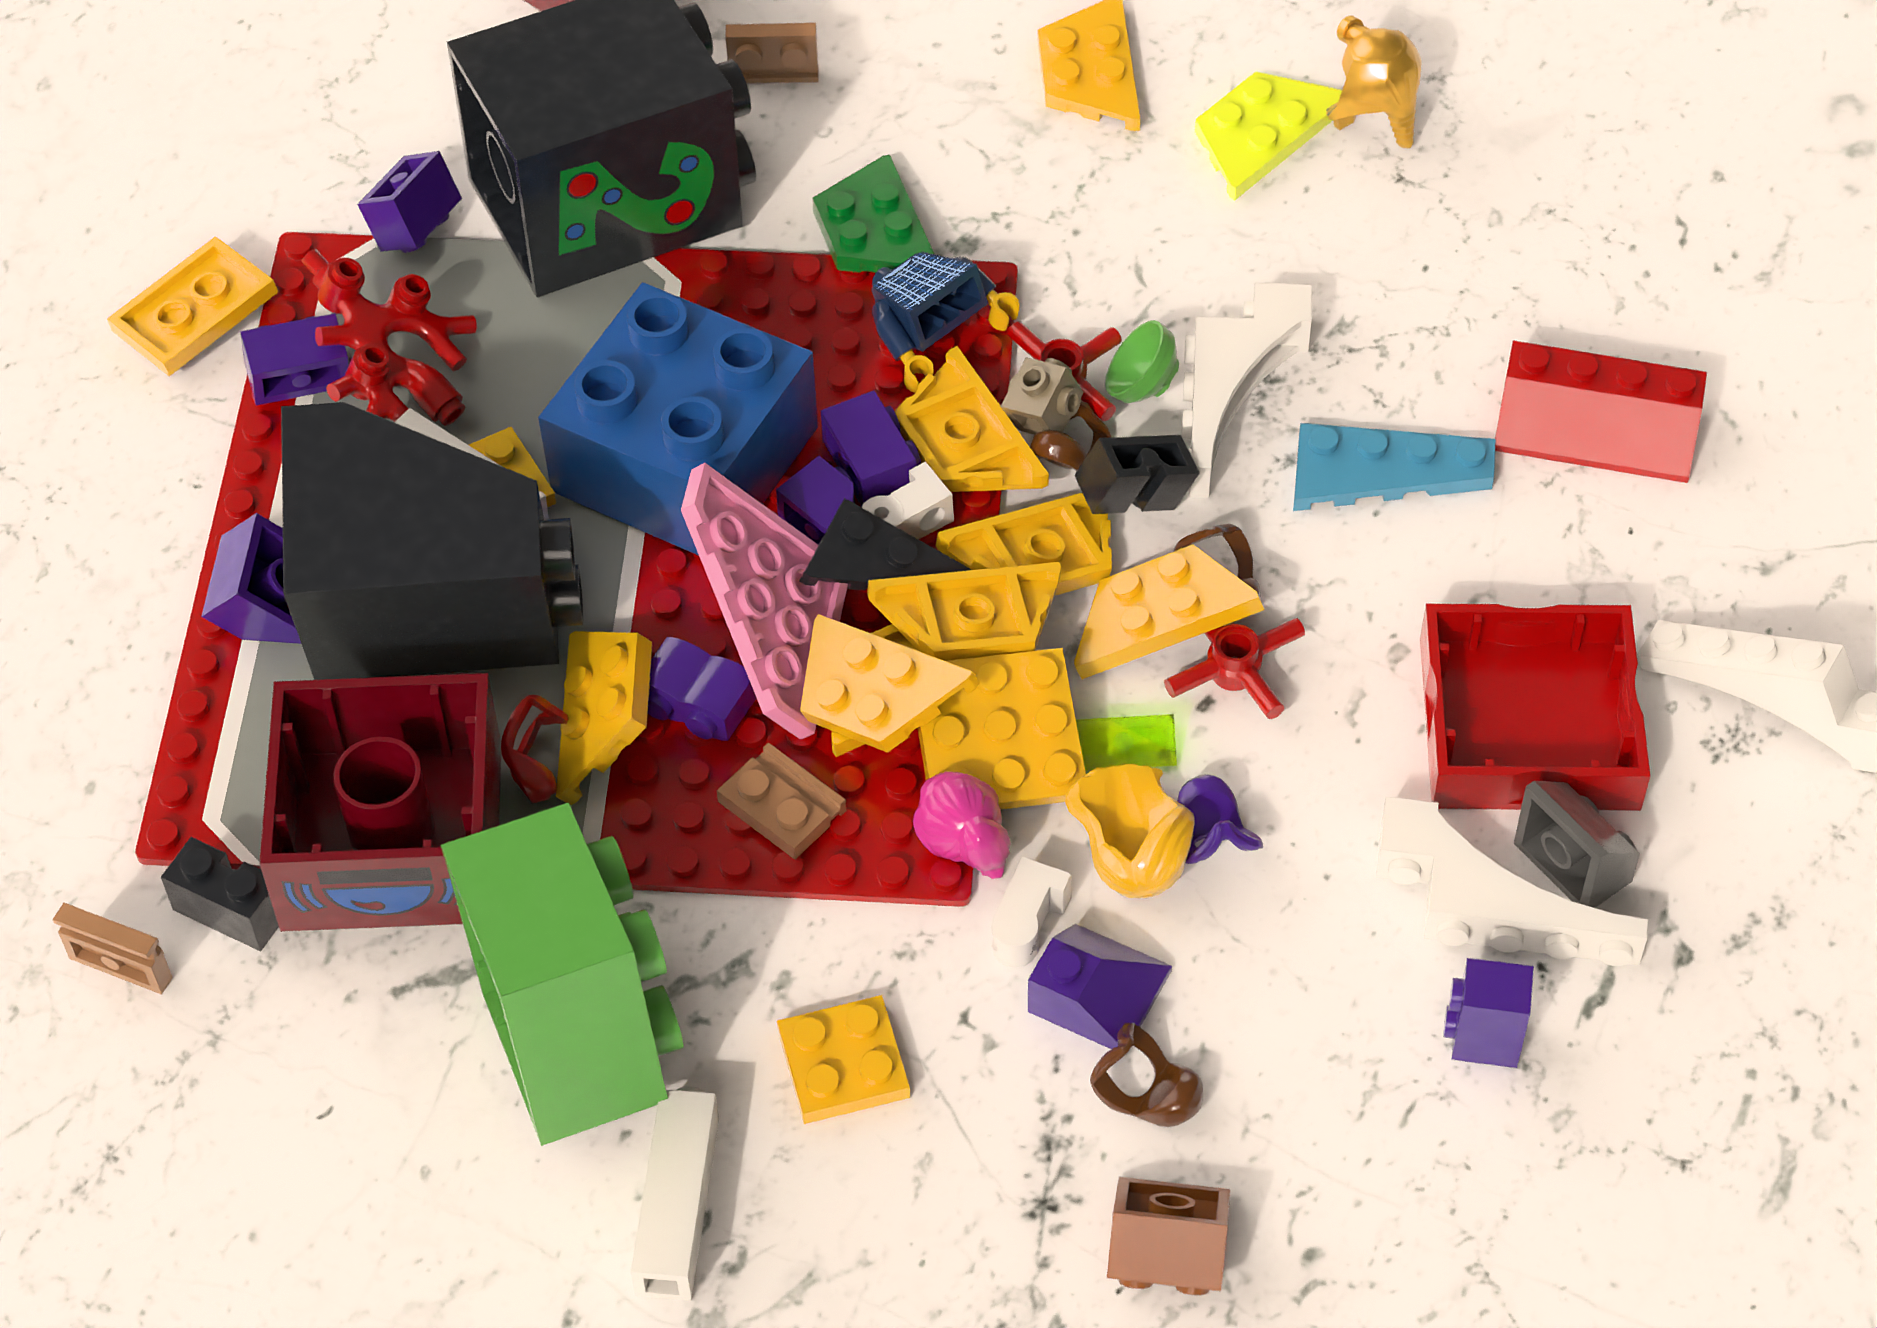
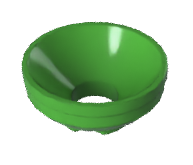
(1143, 364)

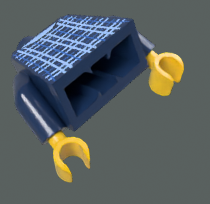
(928, 300)

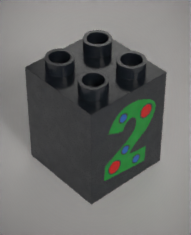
(601, 135)

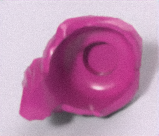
(963, 822)

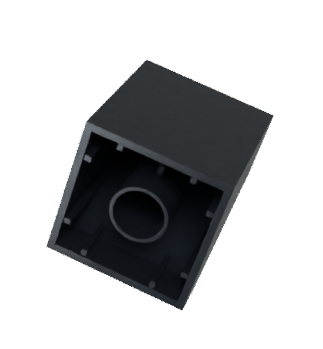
(415, 552)

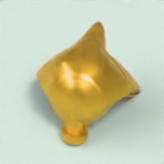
(1380, 77)

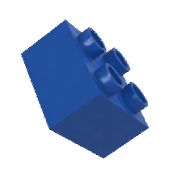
(672, 393)

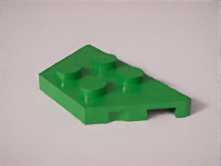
(870, 219)

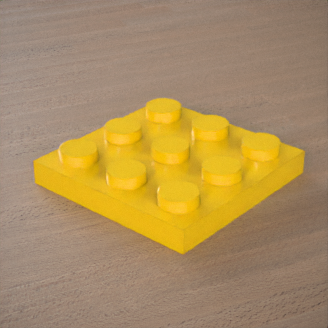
(1010, 730)

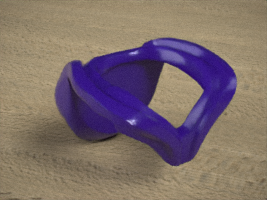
(1215, 818)

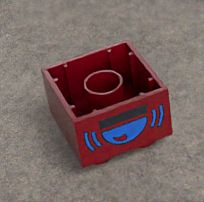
(367, 793)

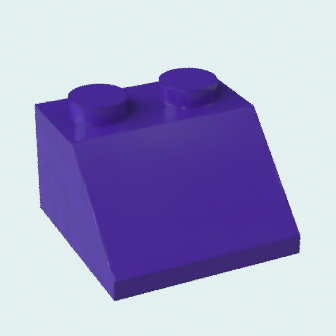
(248, 584)

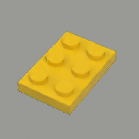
(192, 305)

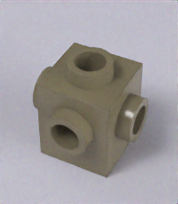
(1042, 396)

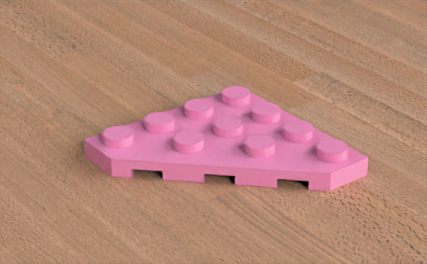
(755, 575)

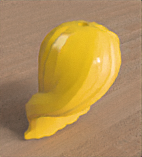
(1133, 828)

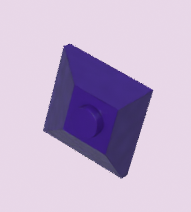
(1094, 984)

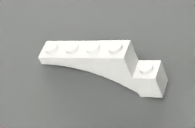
(1233, 359)
(1788, 676)
(1487, 905)

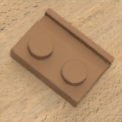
(774, 51)
(781, 801)
(113, 948)

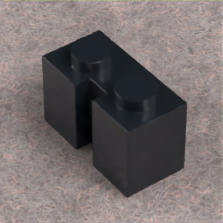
(1136, 471)
(223, 899)

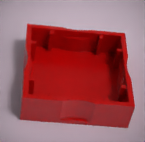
(1532, 701)

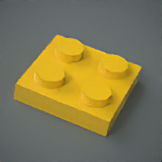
(843, 1059)

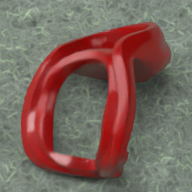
(529, 774)

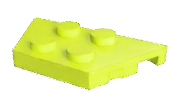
(1262, 126)

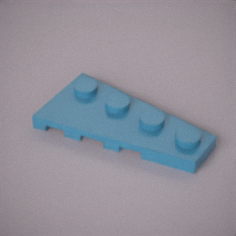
(1367, 462)

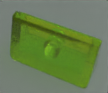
(1128, 740)

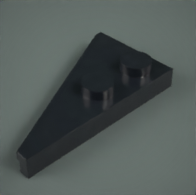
(869, 548)

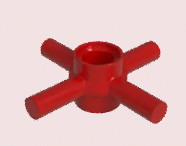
(1074, 357)
(1238, 672)

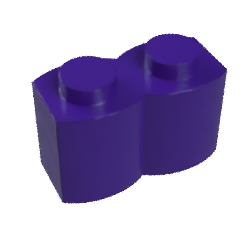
(698, 689)

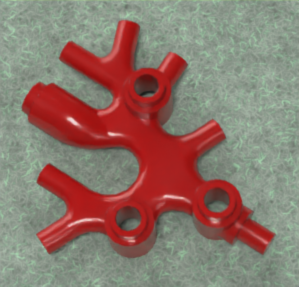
(366, 329)

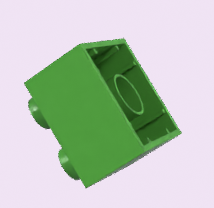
(565, 970)

